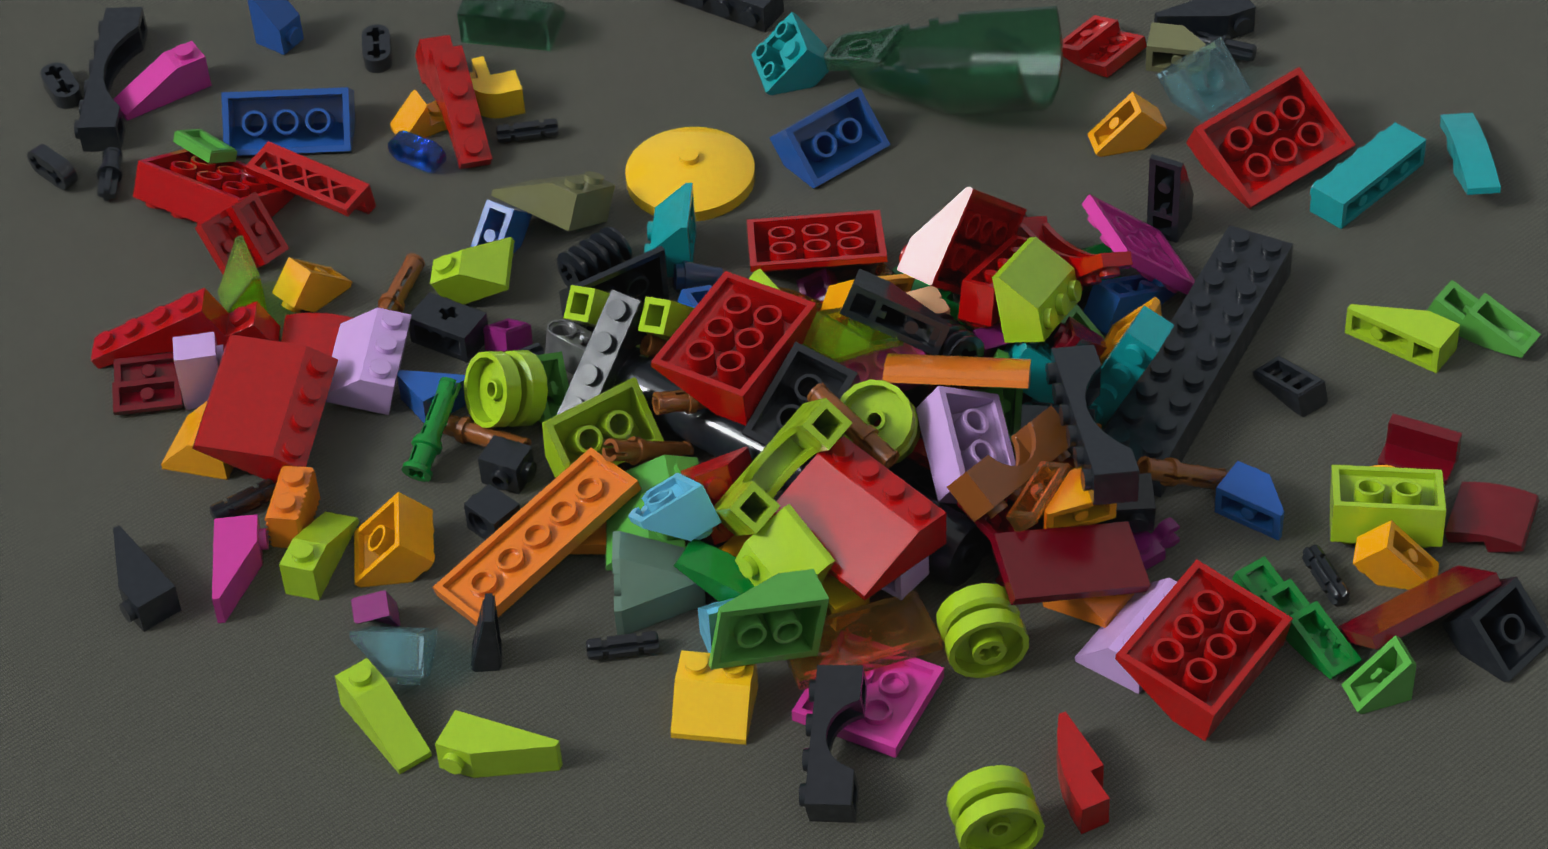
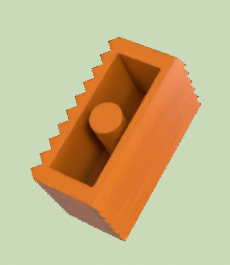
(292, 504)

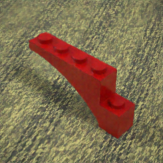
(448, 78)
(1088, 267)
(186, 316)

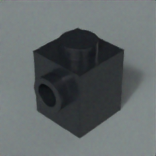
(507, 464)

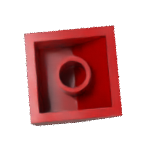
(717, 477)

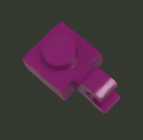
(1153, 545)

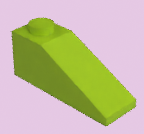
(1407, 333)
(315, 554)
(381, 715)
(490, 748)

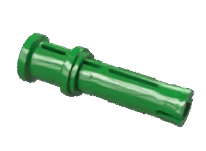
(428, 442)

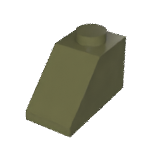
(1168, 44)

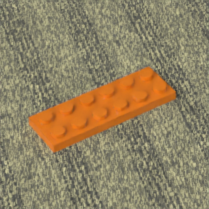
(538, 536)

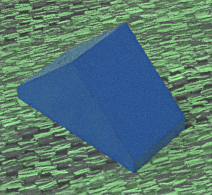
(419, 388)

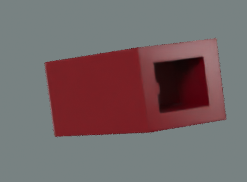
(1076, 334)

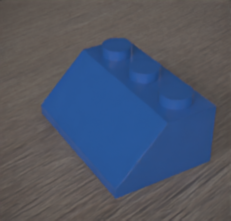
(830, 139)

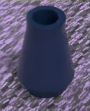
(694, 275)

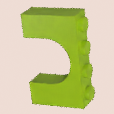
(658, 315)
(750, 498)

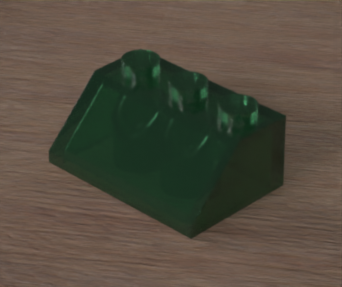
(510, 23)

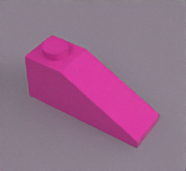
(167, 79)
(236, 560)

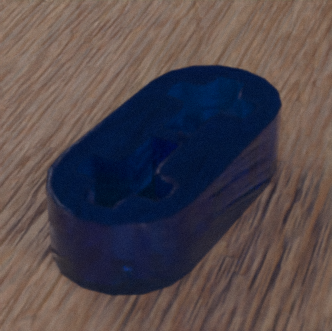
(417, 151)

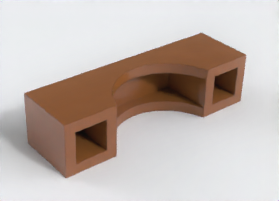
(989, 481)

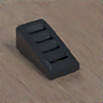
(1294, 387)
(487, 641)

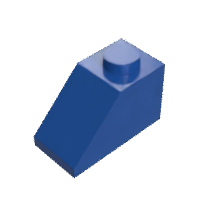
(276, 24)
(500, 222)
(1251, 500)

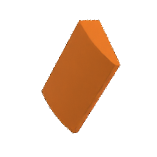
(957, 370)

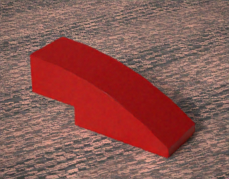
(1080, 777)

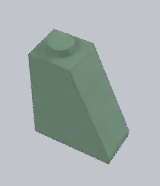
(648, 583)

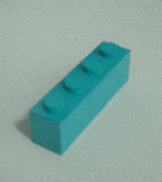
(1367, 175)
(1130, 360)

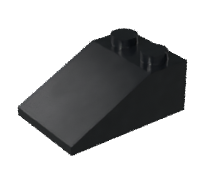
(789, 390)

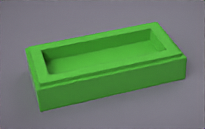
(205, 146)

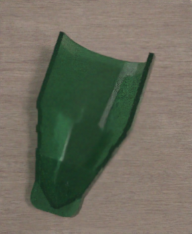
(961, 65)

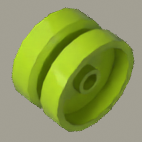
(505, 388)
(886, 402)
(982, 631)
(995, 810)

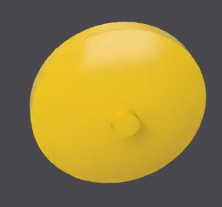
(707, 157)

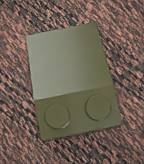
(563, 201)

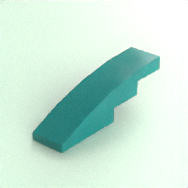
(1470, 154)

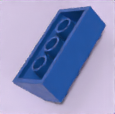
(294, 119)

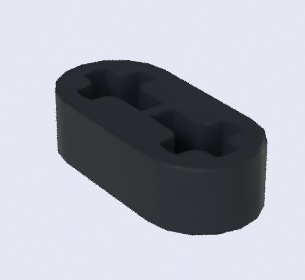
(381, 48)
(65, 83)
(52, 166)

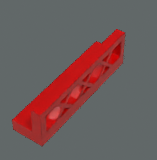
(311, 180)

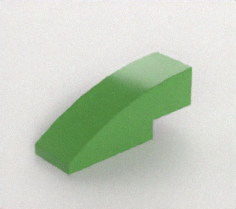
(1484, 321)

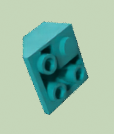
(790, 57)

